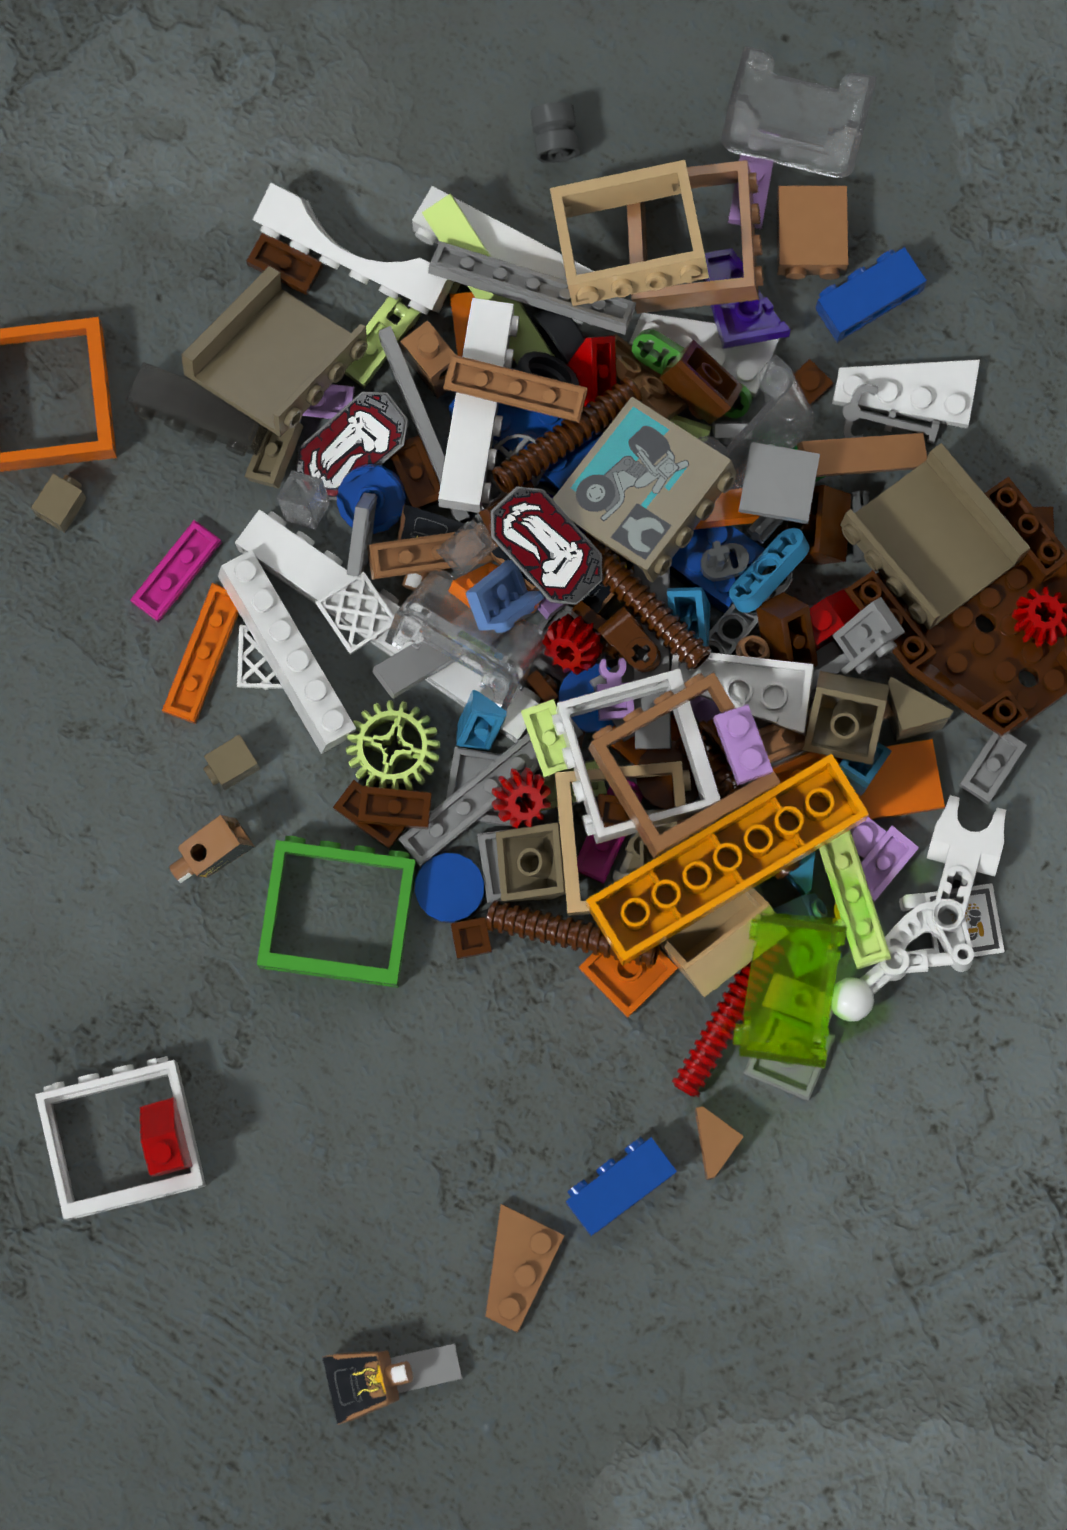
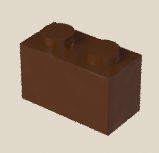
(787, 629)

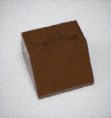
(701, 383)
(823, 527)

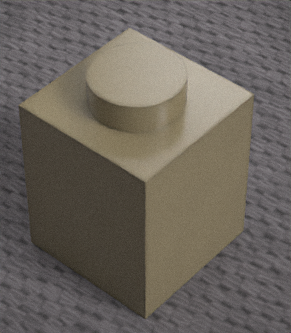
(59, 501)
(230, 763)

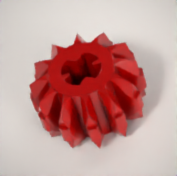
(1031, 622)
(572, 644)
(515, 787)

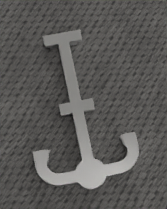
(852, 412)

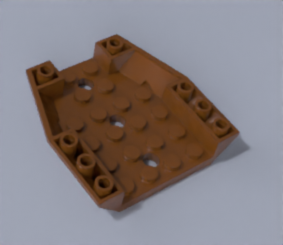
(982, 668)

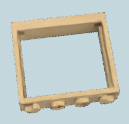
(620, 191)
(680, 781)

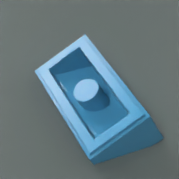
(479, 722)

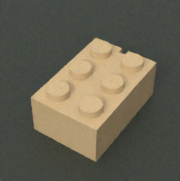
(718, 943)

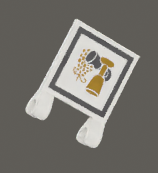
(980, 918)

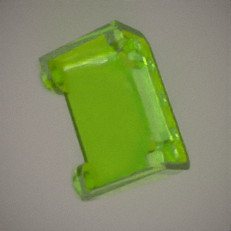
(790, 988)

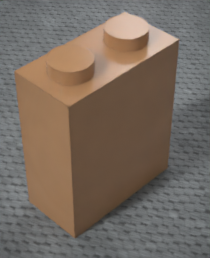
(812, 231)

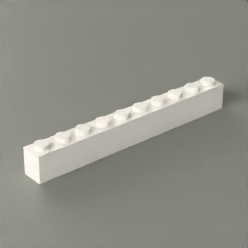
(317, 574)

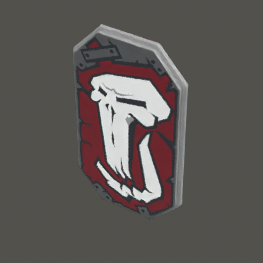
(360, 434)
(546, 545)

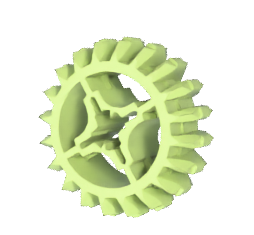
(408, 752)

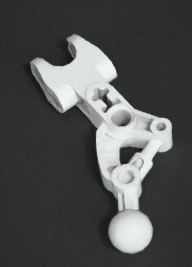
(963, 856)

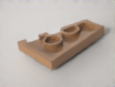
(648, 381)
(519, 1266)

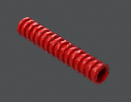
(715, 1036)

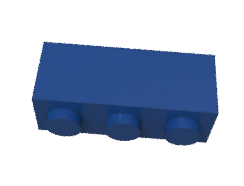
(870, 293)
(619, 1185)

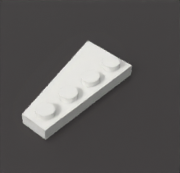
(741, 361)
(914, 390)
(771, 688)

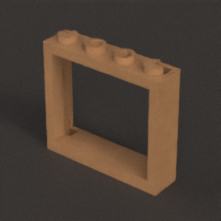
(711, 291)
(636, 720)

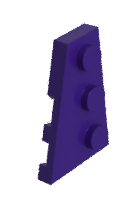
(741, 321)

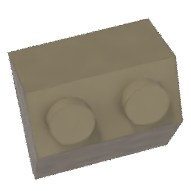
(846, 717)

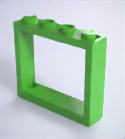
(330, 969)

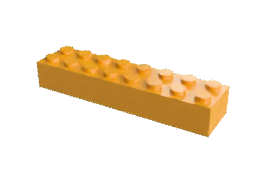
(727, 859)

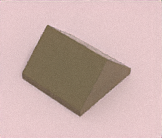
(914, 712)
(530, 863)

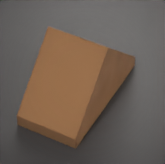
(716, 1141)

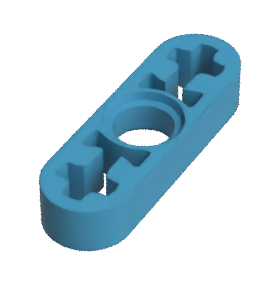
(754, 588)

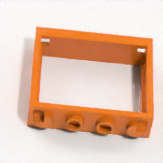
(72, 453)

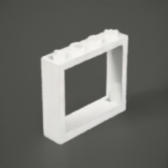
(689, 733)
(90, 1085)

